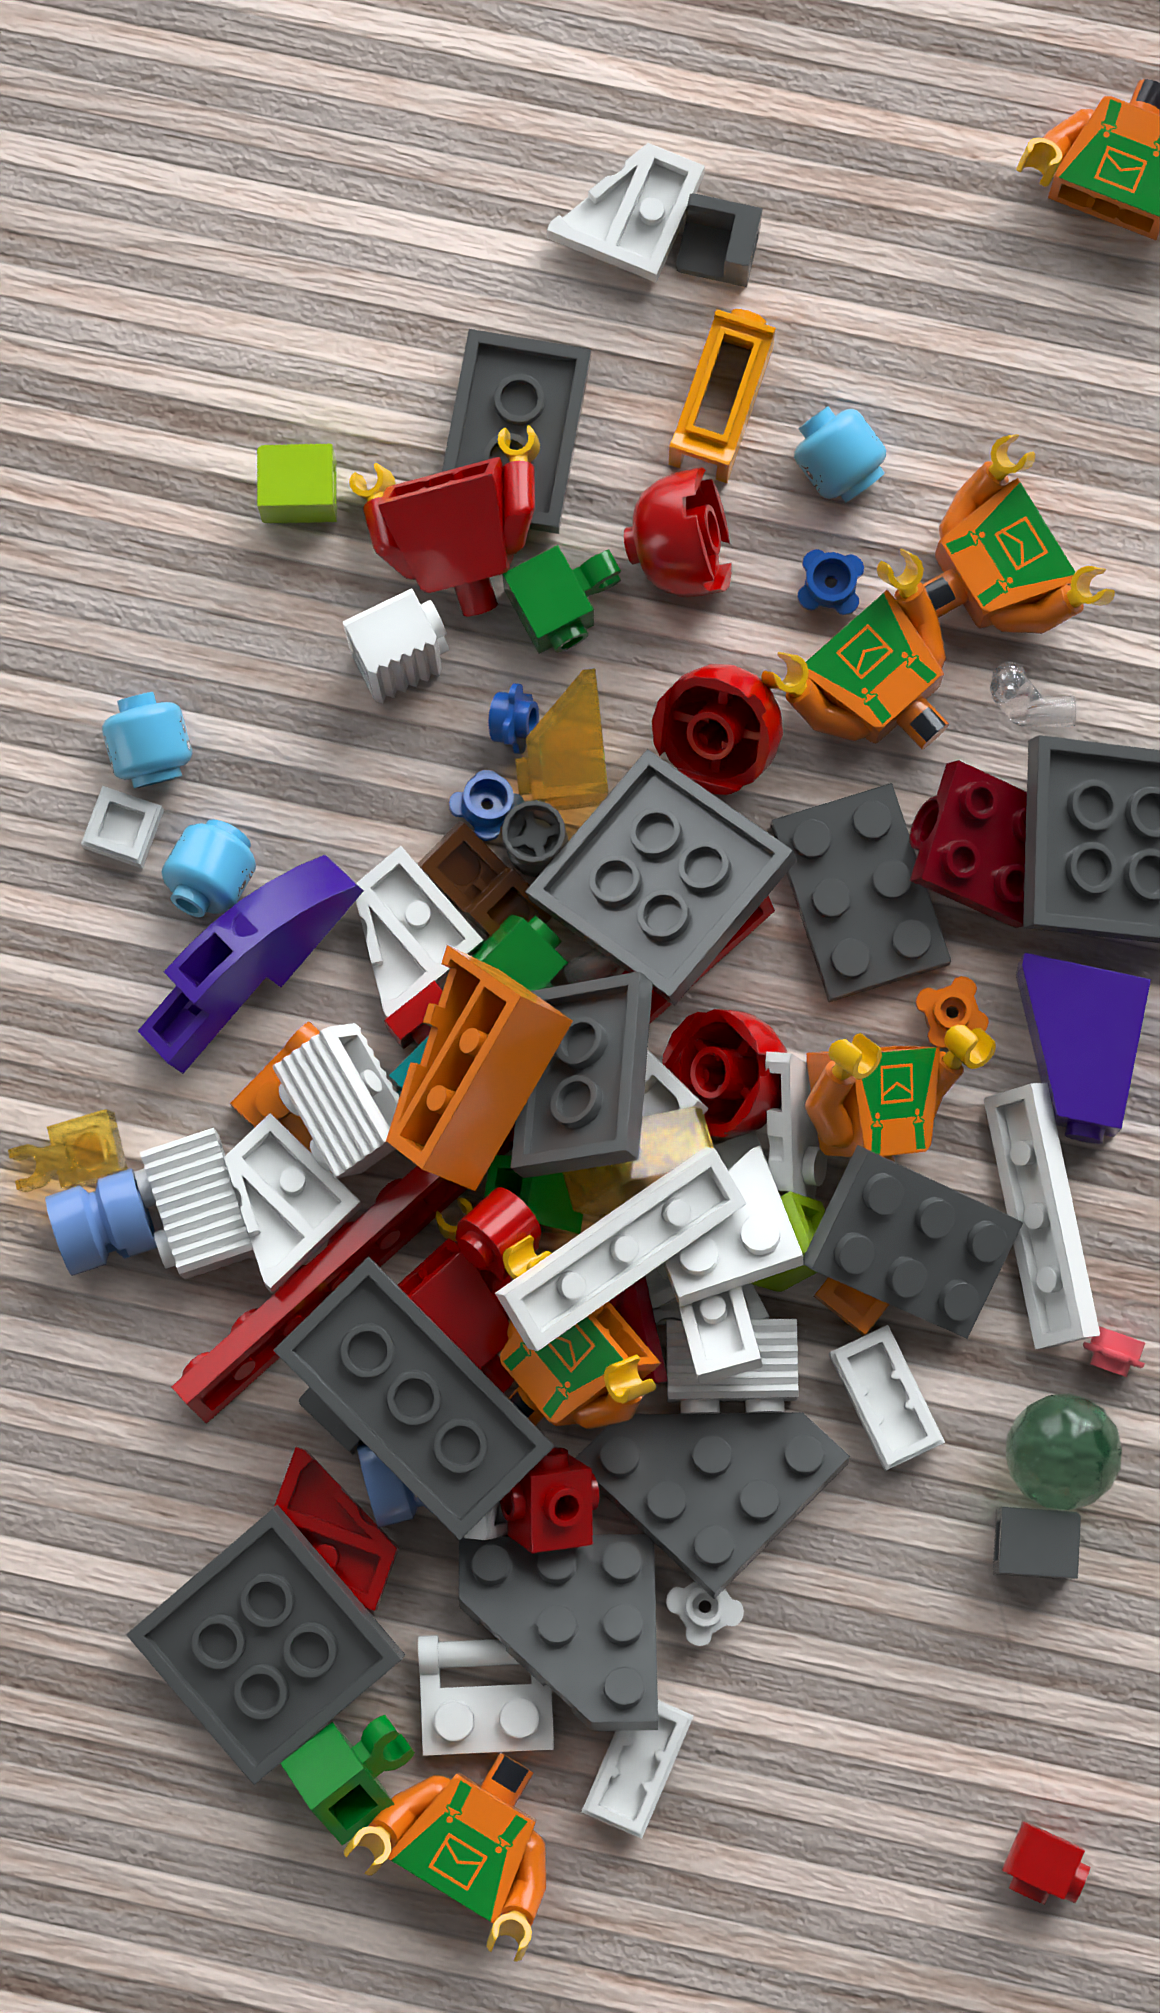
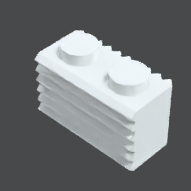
(396, 644)
(340, 1098)
(195, 1204)
(761, 1388)

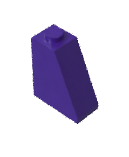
(1083, 1040)

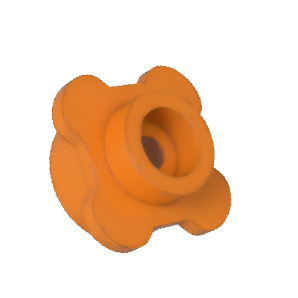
(958, 995)

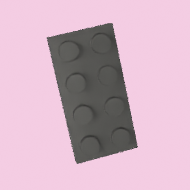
(414, 1398)

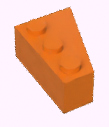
(475, 1071)

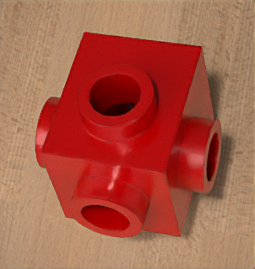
(552, 1504)

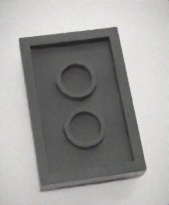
(514, 386)
(857, 893)
(593, 1089)
(912, 1242)

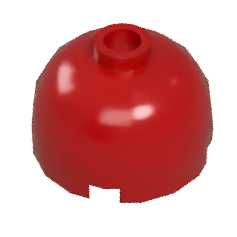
(680, 535)
(718, 727)
(723, 1065)

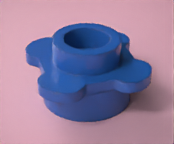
(831, 564)
(513, 717)
(485, 787)

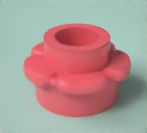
(1115, 1351)

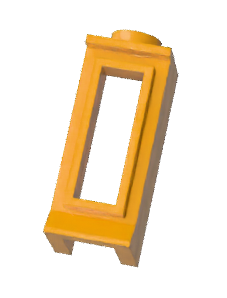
(743, 330)

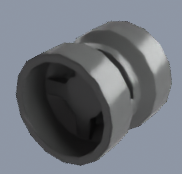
(531, 826)

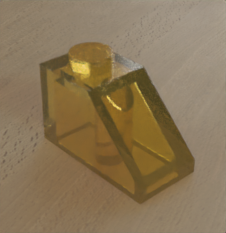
(567, 751)
(664, 1144)

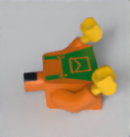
(1106, 160)
(1004, 556)
(874, 668)
(886, 1093)
(585, 1373)
(468, 1845)

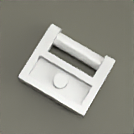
(479, 1716)

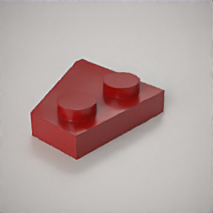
(337, 1528)

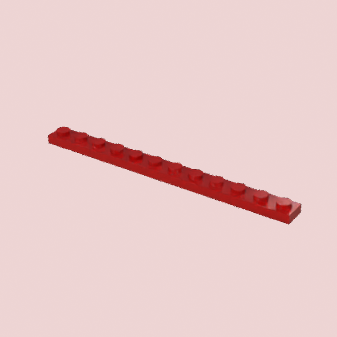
(395, 1218)

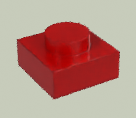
(407, 1022)

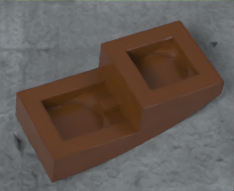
(478, 881)

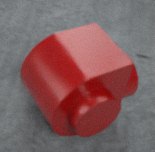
(493, 1227)
(1045, 1865)

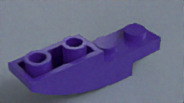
(253, 940)

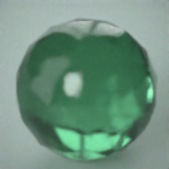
(1063, 1452)

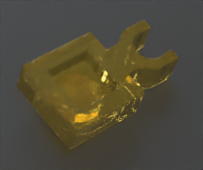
(78, 1152)

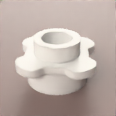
(702, 1625)

